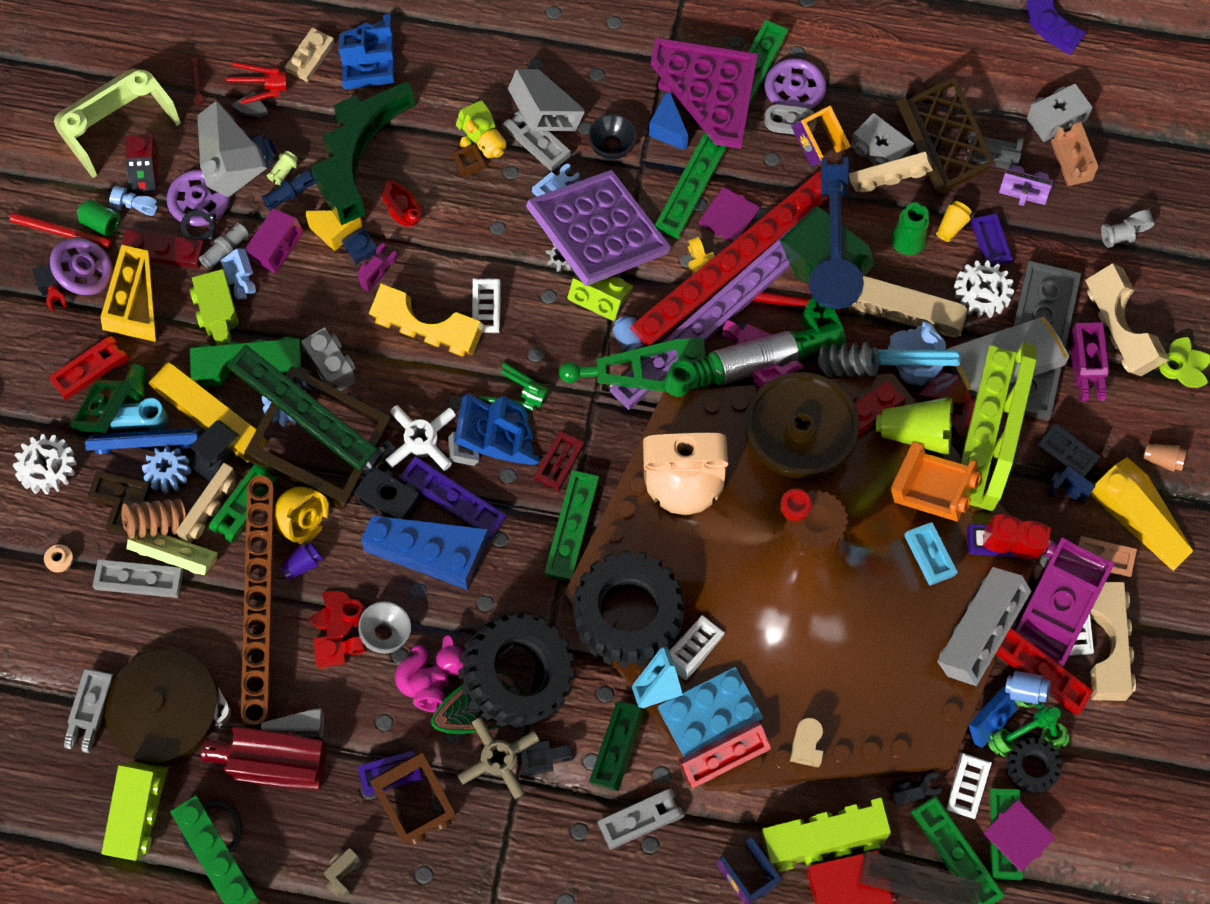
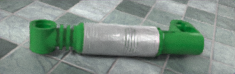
(741, 360)

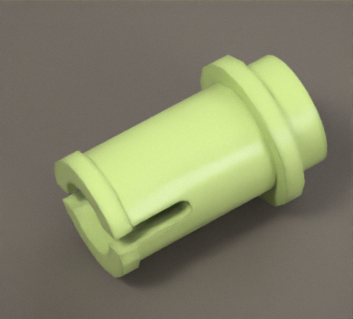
(283, 167)

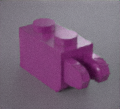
(1089, 359)

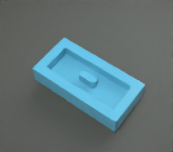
(930, 553)

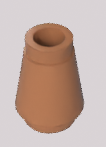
(1167, 456)

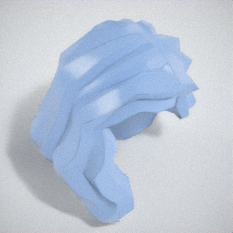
(922, 338)

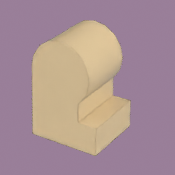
(805, 741)

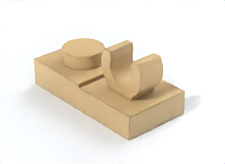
(310, 54)

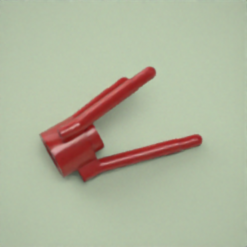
(273, 81)

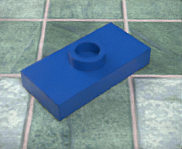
(992, 717)

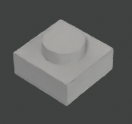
(461, 454)

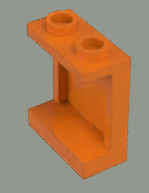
(935, 484)

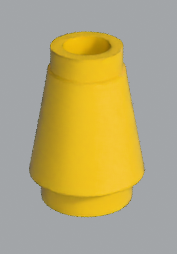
(954, 220)

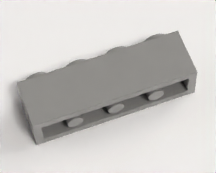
(984, 626)

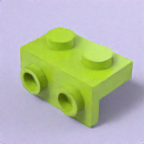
(602, 296)

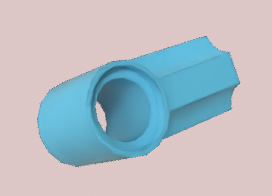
(136, 416)

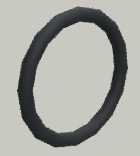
(236, 816)

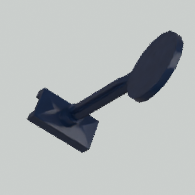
(835, 281)

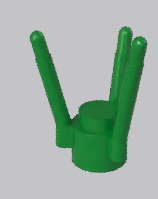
(533, 392)

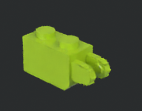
(215, 305)

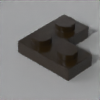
(116, 492)

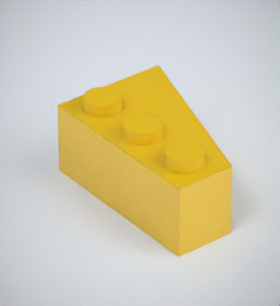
(129, 297)

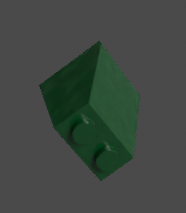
(809, 245)

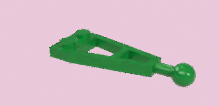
(686, 349)

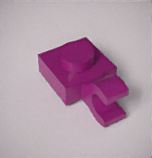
(373, 271)

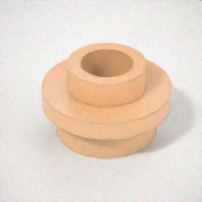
(61, 565)

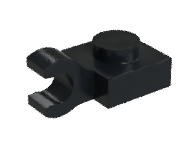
(540, 758)
(908, 791)

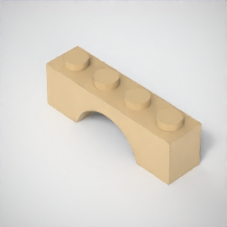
(1111, 291)
(1113, 677)

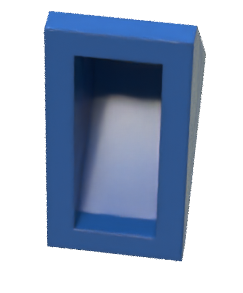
(667, 124)

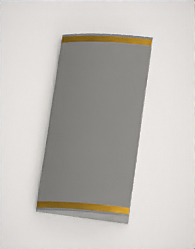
(1039, 332)

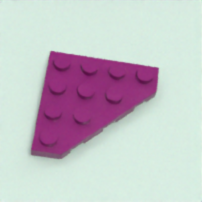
(709, 84)

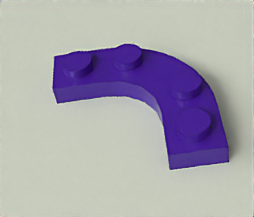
(1052, 26)

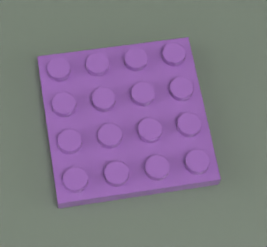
(598, 227)

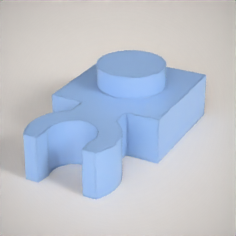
(552, 182)
(237, 271)

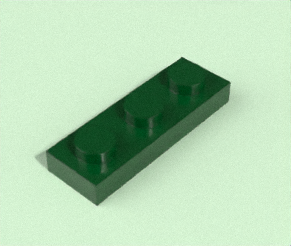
(617, 746)

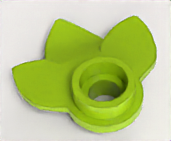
(1188, 364)

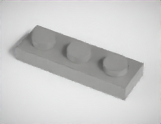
(138, 578)

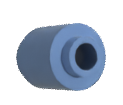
(625, 336)
(1028, 687)

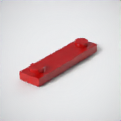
(1028, 658)

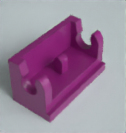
(274, 240)

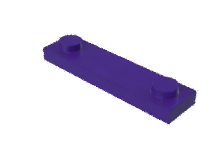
(452, 497)

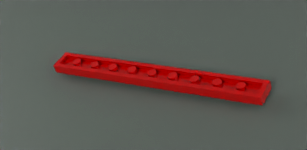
(728, 262)

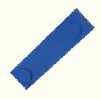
(106, 442)

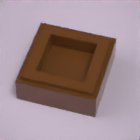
(468, 160)

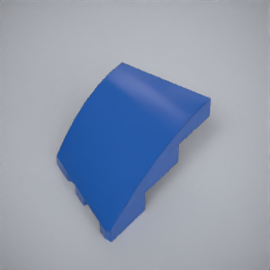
(368, 54)
(496, 430)

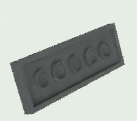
(1052, 295)

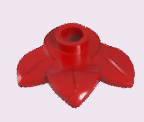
(336, 616)

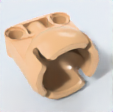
(685, 482)

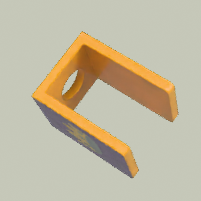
(832, 129)

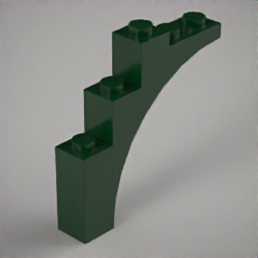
(344, 146)

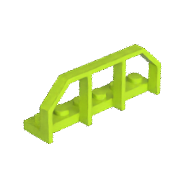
(987, 415)

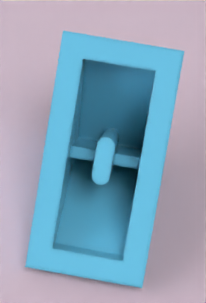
(657, 681)

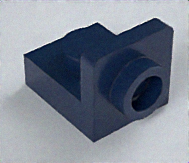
(1074, 484)

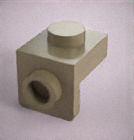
(340, 867)

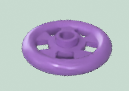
(784, 68)
(178, 208)
(67, 278)

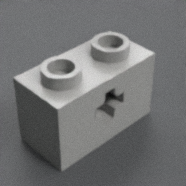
(1058, 111)
(880, 142)

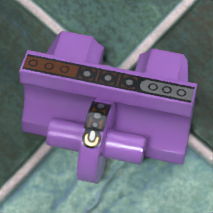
(1026, 186)

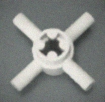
(418, 447)

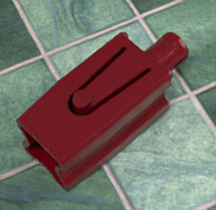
(269, 758)

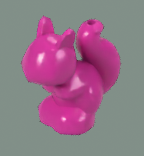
(424, 683)

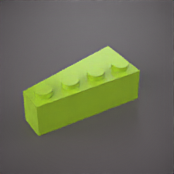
(826, 836)

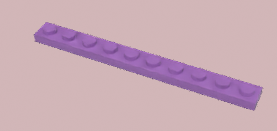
(711, 316)

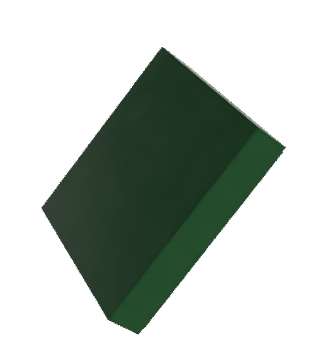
(100, 405)

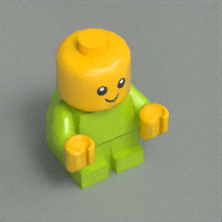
(480, 129)

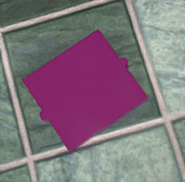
(729, 215)
(1019, 835)

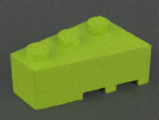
(133, 809)

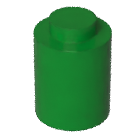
(98, 217)

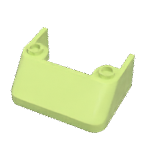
(103, 101)

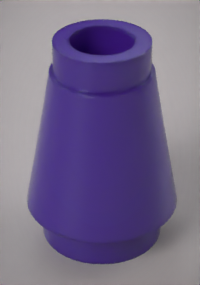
(302, 560)

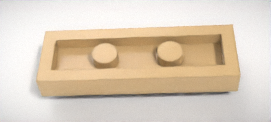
(891, 172)
(207, 504)

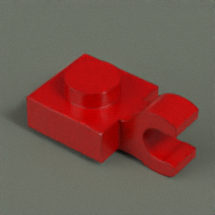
(334, 651)

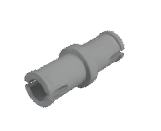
(223, 246)

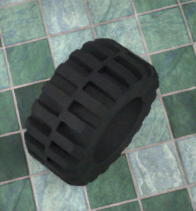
(628, 573)
(550, 657)

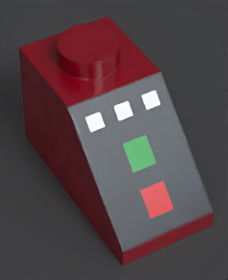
(142, 164)

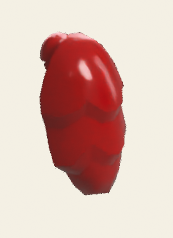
(401, 204)

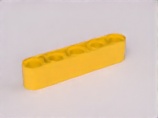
(201, 405)

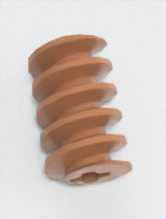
(152, 517)

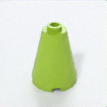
(920, 423)

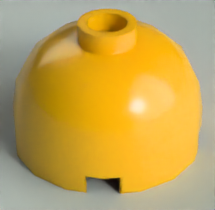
(300, 513)

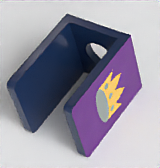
(765, 866)

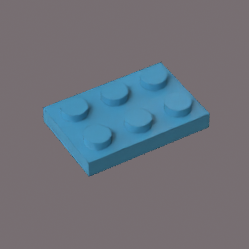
(709, 711)

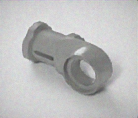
(1126, 231)

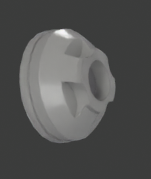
(386, 615)

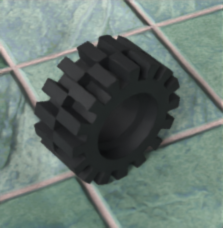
(1024, 780)

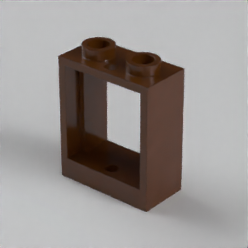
(398, 771)

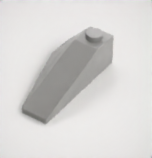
(226, 151)

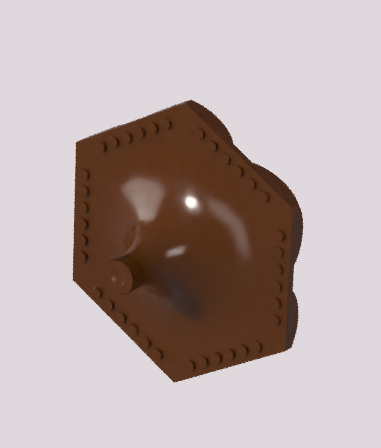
(814, 610)

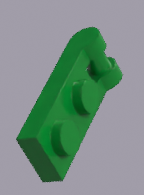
(237, 506)

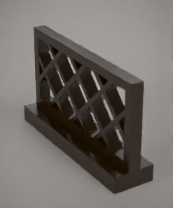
(924, 142)

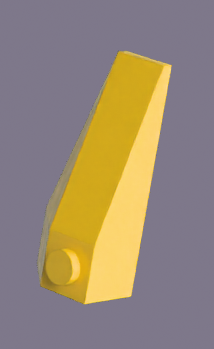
(1138, 506)

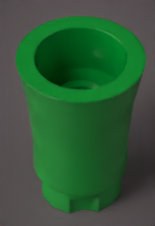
(910, 233)

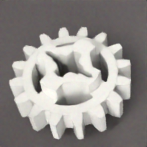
(983, 289)
(31, 466)

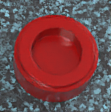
(796, 504)

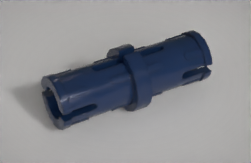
(288, 190)

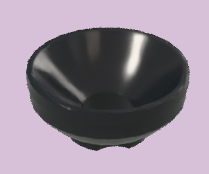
(614, 127)

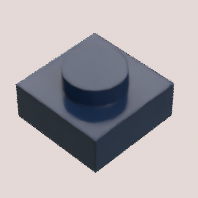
(359, 246)

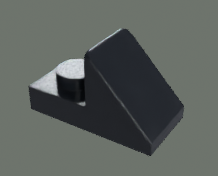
(213, 449)

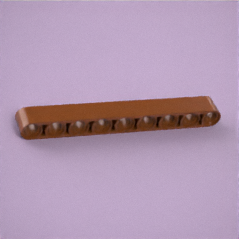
(257, 587)

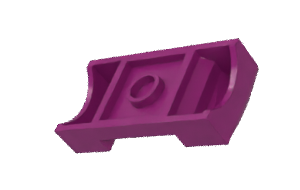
(1063, 598)

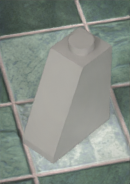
(543, 102)

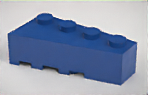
(430, 548)

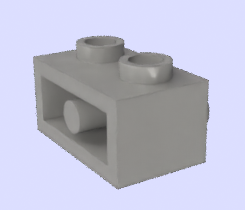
(328, 360)

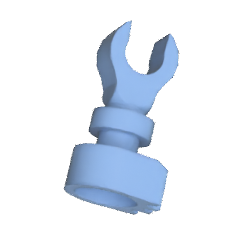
(142, 203)

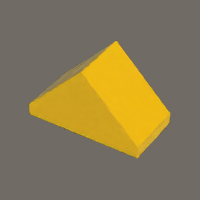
(329, 229)

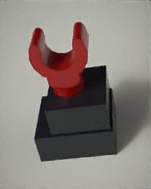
(49, 286)

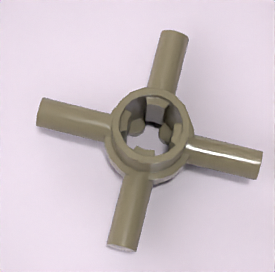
(495, 769)

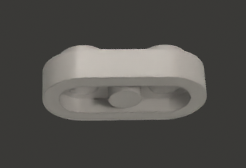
(787, 115)

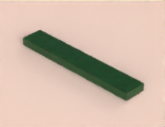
(302, 407)

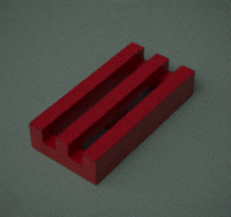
(548, 481)

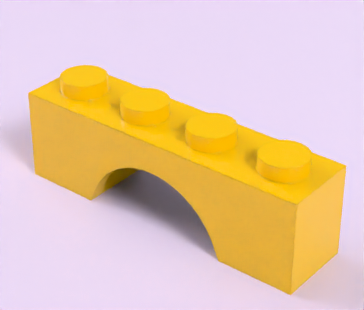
(457, 332)

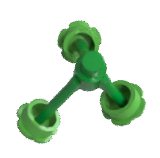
(1045, 717)

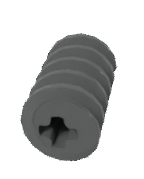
(847, 361)

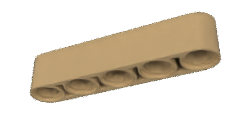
(910, 307)

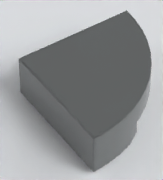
(252, 109)

